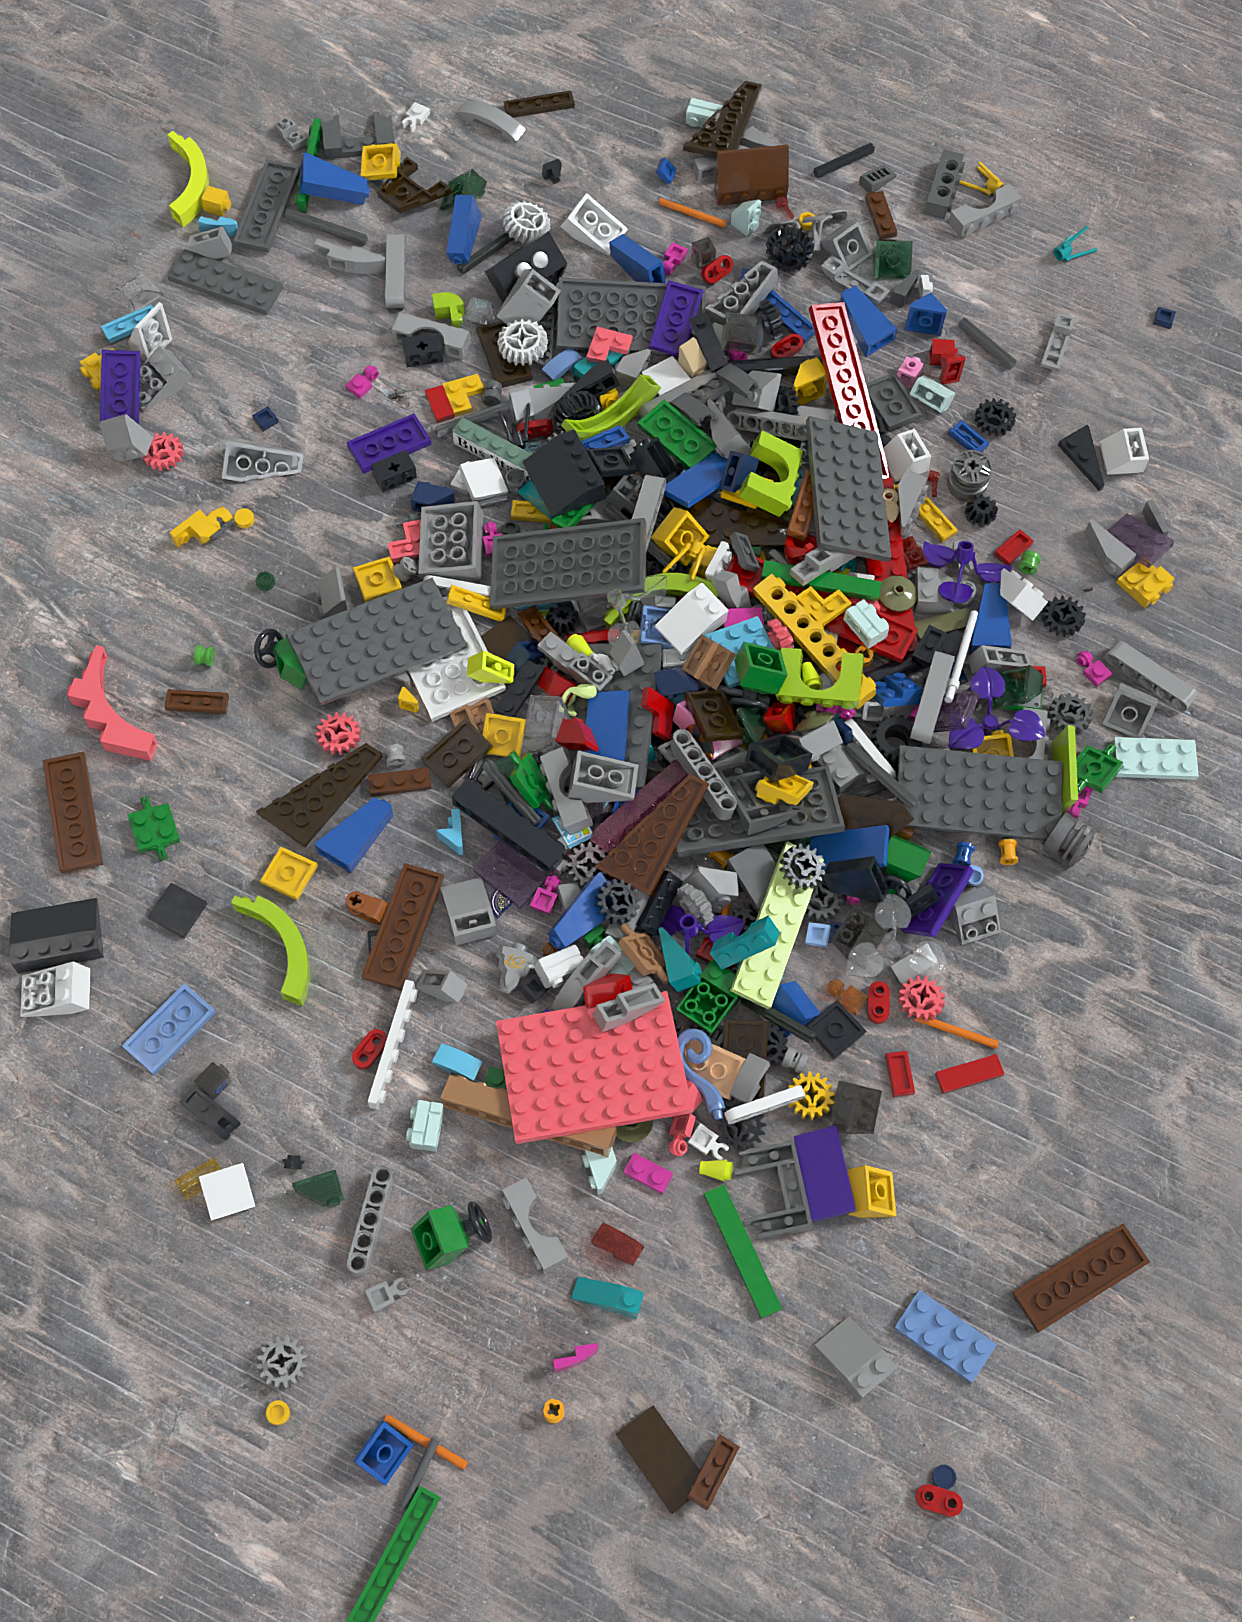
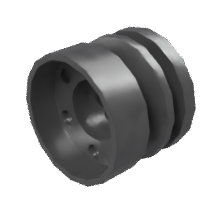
(969, 475)
(1069, 839)

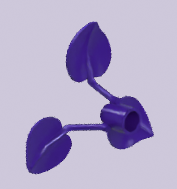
(956, 592)
(1024, 726)
(687, 924)

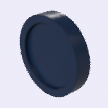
(944, 1477)

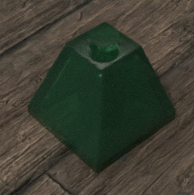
(465, 184)
(892, 258)
(1021, 686)
(752, 725)

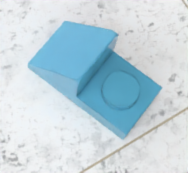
(453, 835)

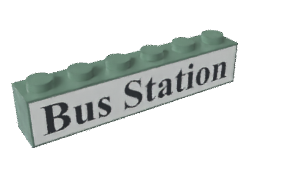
(488, 445)

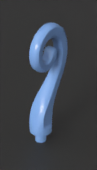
(712, 1096)

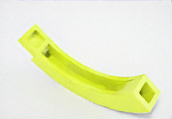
(189, 203)

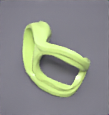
(583, 690)

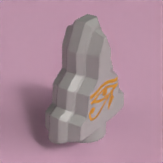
(514, 965)

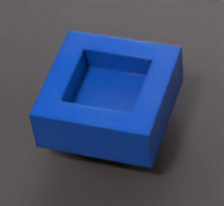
(666, 170)

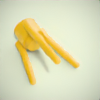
(992, 184)
(695, 552)

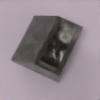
(856, 929)
(854, 1108)

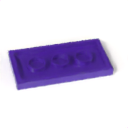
(673, 322)
(120, 384)
(387, 441)
(948, 882)
(824, 1173)

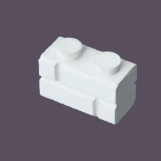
(558, 966)

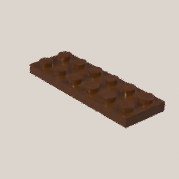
(72, 812)
(403, 927)
(1080, 1278)

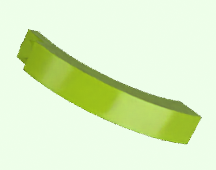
(619, 413)
(677, 585)
(298, 970)

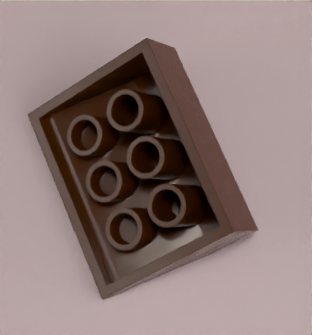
(751, 174)

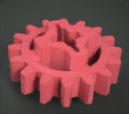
(162, 452)
(779, 635)
(340, 736)
(931, 998)

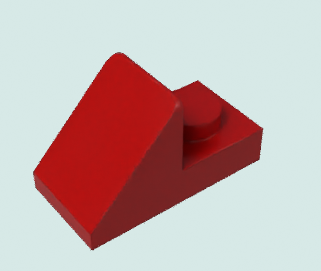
(952, 367)

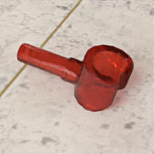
(782, 202)
(933, 477)

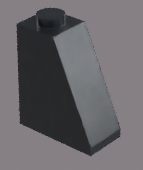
(857, 878)

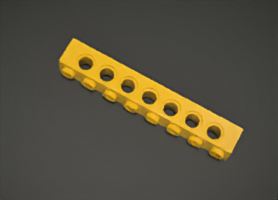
(775, 586)

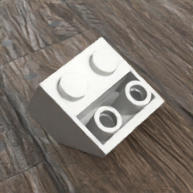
(1124, 452)
(908, 453)
(1021, 594)

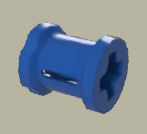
(960, 859)

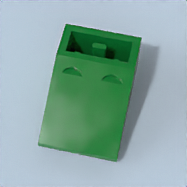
(711, 999)

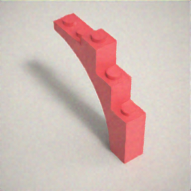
(116, 733)

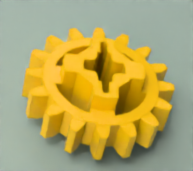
(819, 1095)

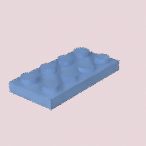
(169, 1029)
(945, 1336)

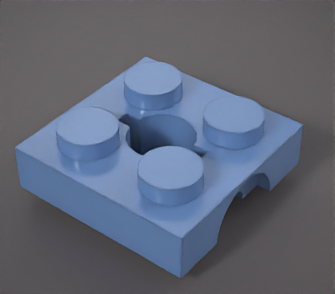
(649, 618)

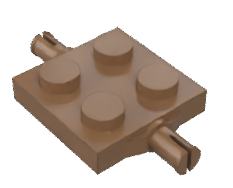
(643, 953)

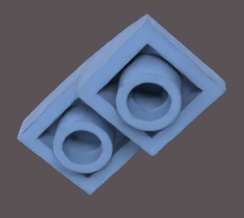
(561, 363)

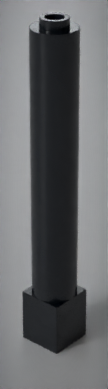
(783, 365)
(908, 666)

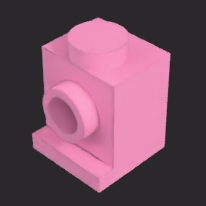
(912, 368)

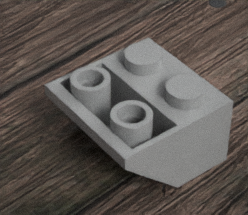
(975, 915)

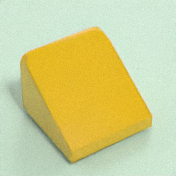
(407, 701)

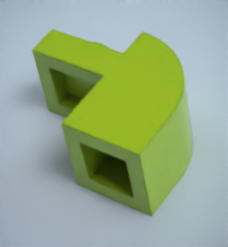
(448, 306)

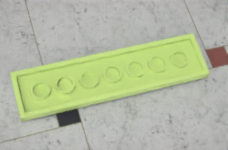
(761, 973)

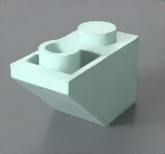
(746, 217)
(600, 1168)

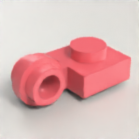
(680, 1128)

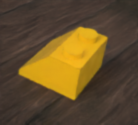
(810, 381)
(676, 532)
(872, 1192)

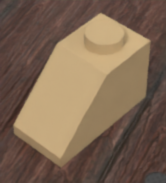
(692, 358)

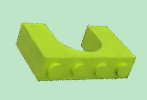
(786, 461)
(843, 693)

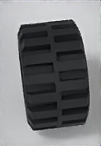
(893, 727)

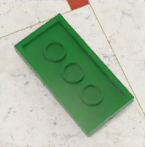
(677, 434)

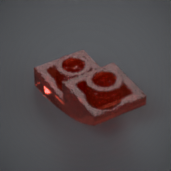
(913, 554)
(618, 1243)

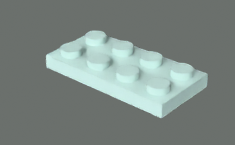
(1156, 758)

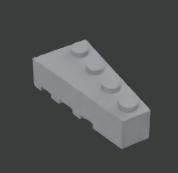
(745, 294)

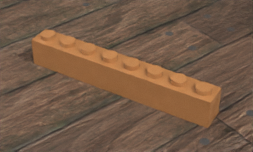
(493, 1106)

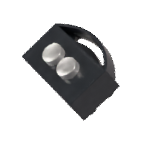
(538, 254)

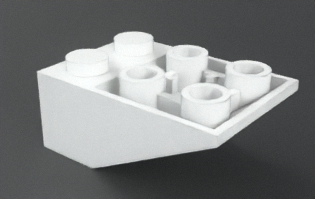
(56, 991)

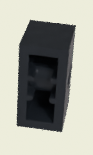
(422, 350)
(394, 471)

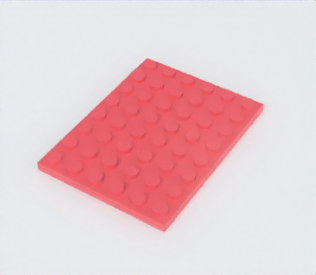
(577, 1079)

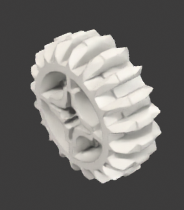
(527, 220)
(512, 338)

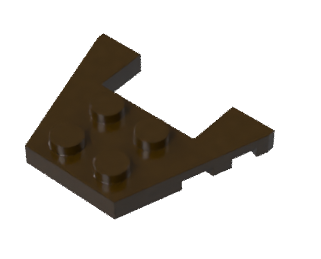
(406, 194)

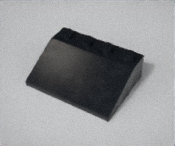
(565, 475)
(55, 935)

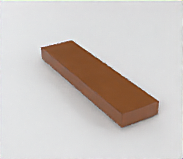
(802, 510)

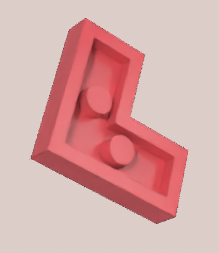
(608, 340)
(408, 547)

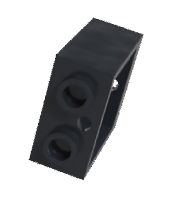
(653, 459)
(762, 757)

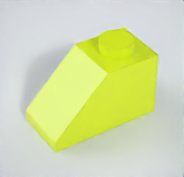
(489, 668)

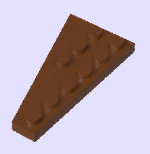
(650, 845)

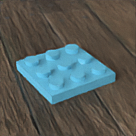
(732, 639)

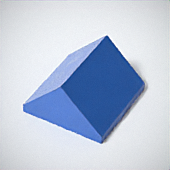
(926, 316)
(795, 1004)
(383, 1453)

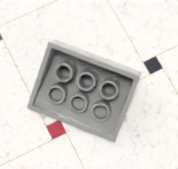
(451, 541)

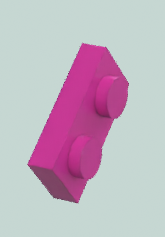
(648, 1173)

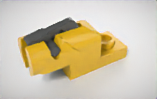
(202, 526)

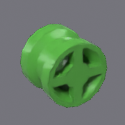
(1029, 562)
(204, 655)

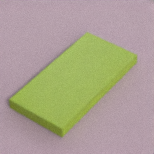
(1064, 750)

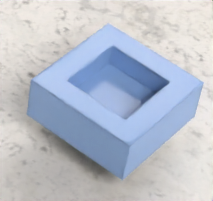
(818, 934)

